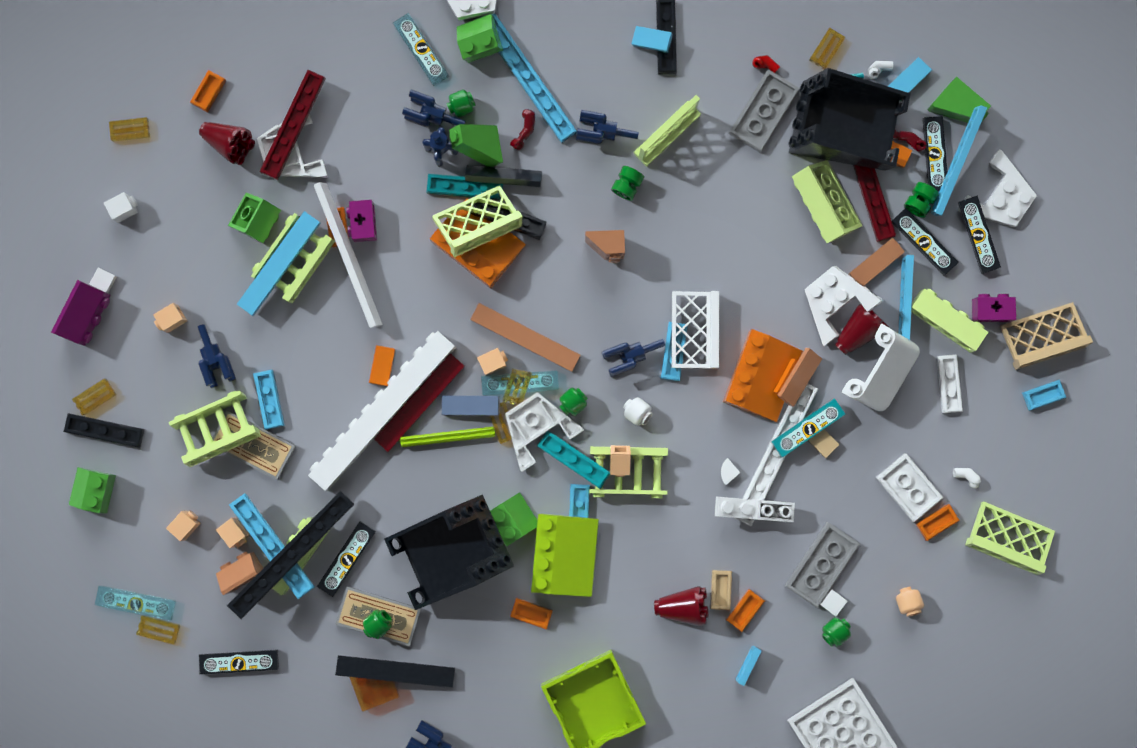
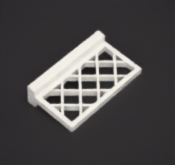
(711, 334)

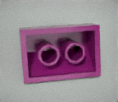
(81, 313)

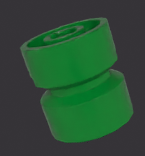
(627, 184)
(920, 201)

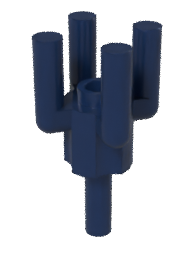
(429, 112)
(602, 128)
(439, 145)
(630, 355)
(212, 360)
(434, 735)

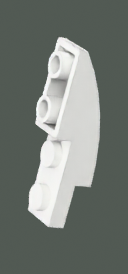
(754, 509)

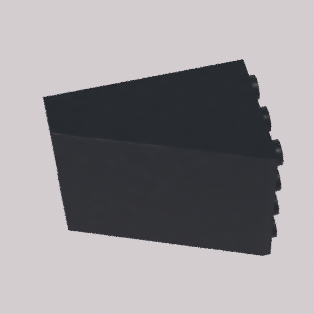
(847, 120)
(452, 551)

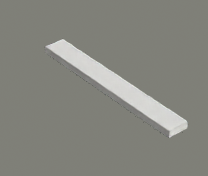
(348, 254)
(772, 460)

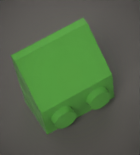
(478, 39)
(254, 217)
(92, 490)
(514, 518)

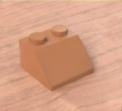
(607, 244)
(238, 573)

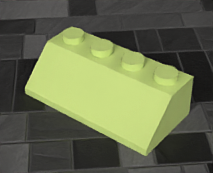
(826, 201)

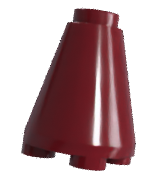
(228, 140)
(859, 330)
(684, 606)

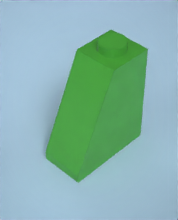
(958, 102)
(478, 143)

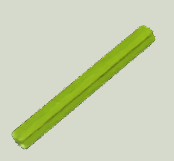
(450, 436)

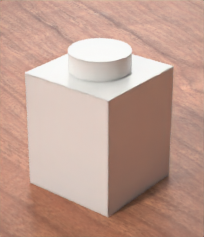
(121, 207)

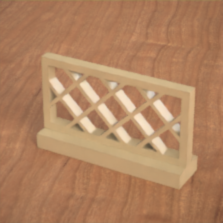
(1053, 350)

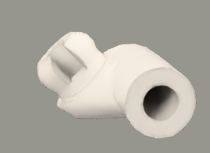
(879, 66)
(973, 478)

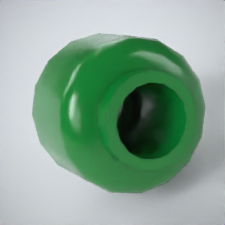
(461, 103)
(573, 401)
(377, 624)
(836, 632)

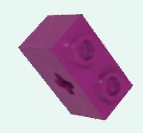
(367, 230)
(984, 313)

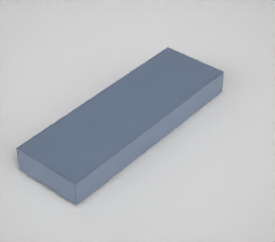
(471, 405)

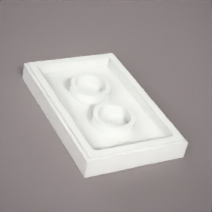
(909, 487)

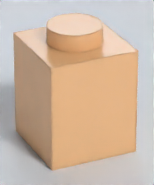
(169, 318)
(492, 361)
(620, 460)
(183, 525)
(233, 533)

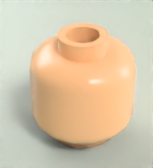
(909, 602)

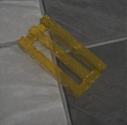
(819, 61)
(145, 128)
(513, 398)
(79, 405)
(508, 438)
(142, 625)

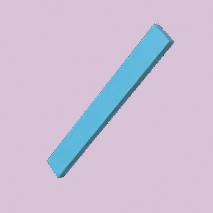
(533, 85)

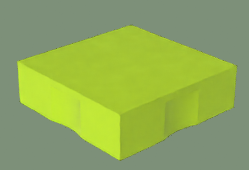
(593, 702)

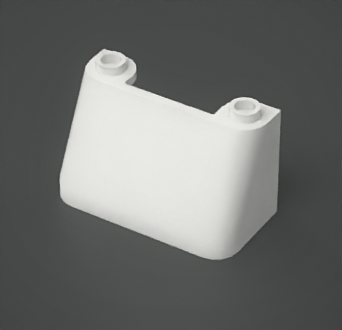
(888, 372)

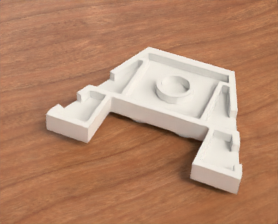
(472, 8)
(294, 165)
(1011, 195)
(832, 293)
(533, 419)

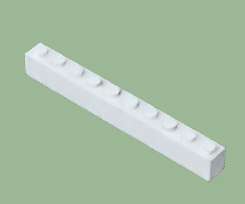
(381, 411)

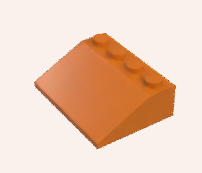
(487, 260)
(758, 373)

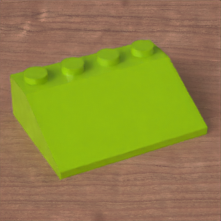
(564, 555)

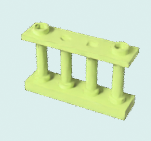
(312, 261)
(228, 441)
(637, 454)

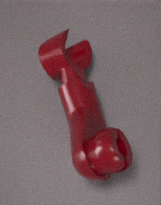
(529, 124)
(912, 139)

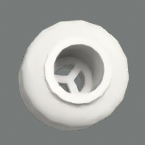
(637, 411)

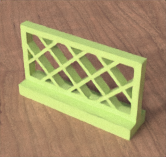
(668, 132)
(487, 231)
(1009, 554)

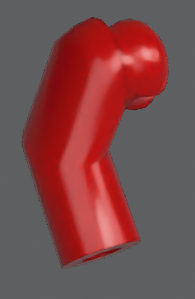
(765, 62)

